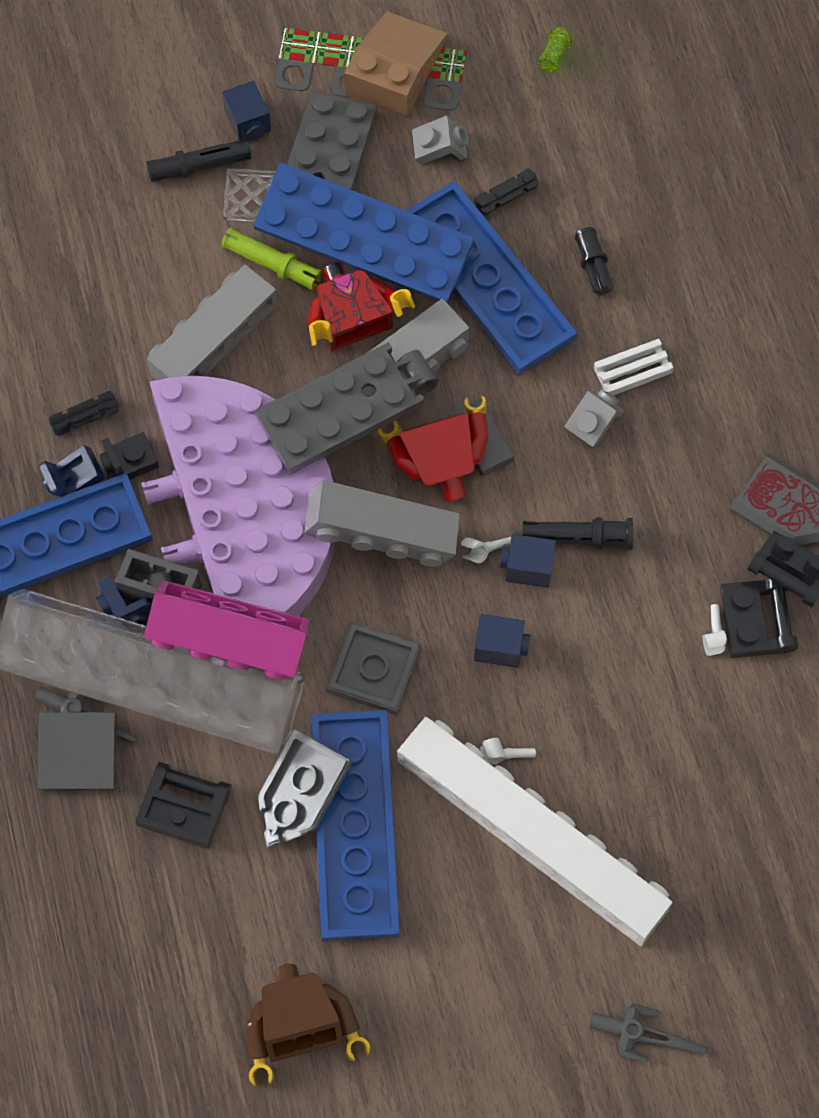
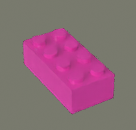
(226, 629)

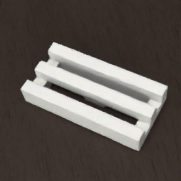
(628, 356)

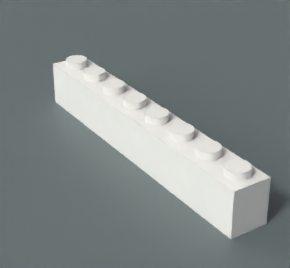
(534, 830)

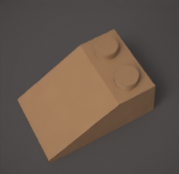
(393, 63)

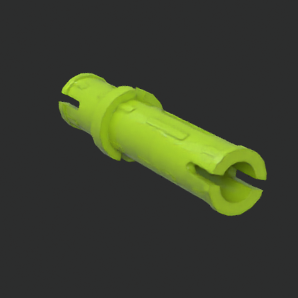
(283, 264)

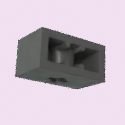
(143, 574)

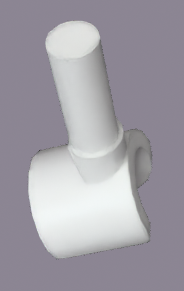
(481, 549)
(715, 642)
(495, 754)

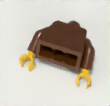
(298, 1018)

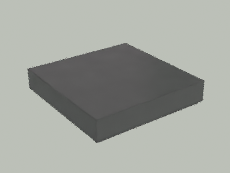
(373, 668)
(76, 750)

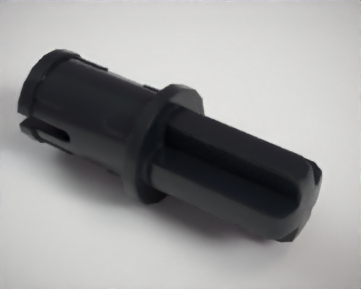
(594, 260)

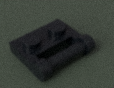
(788, 566)
(746, 620)
(180, 816)

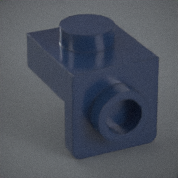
(72, 473)
(113, 604)

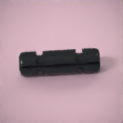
(506, 191)
(83, 413)

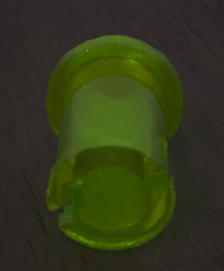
(558, 41)

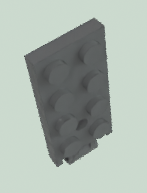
(333, 138)
(335, 412)

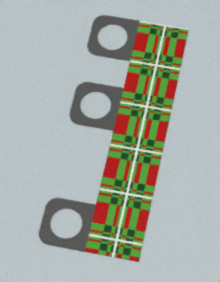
(307, 47)

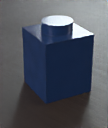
(246, 111)
(528, 560)
(501, 641)

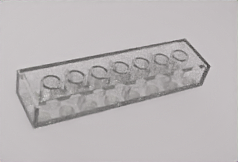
(119, 666)

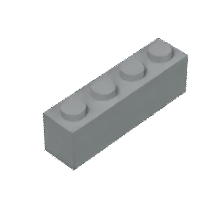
(215, 327)
(435, 333)
(381, 523)

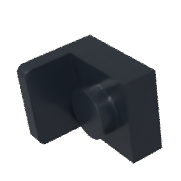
(128, 456)

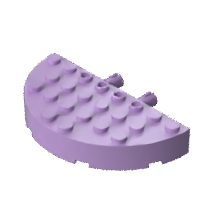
(238, 495)

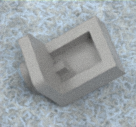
(439, 139)
(594, 416)

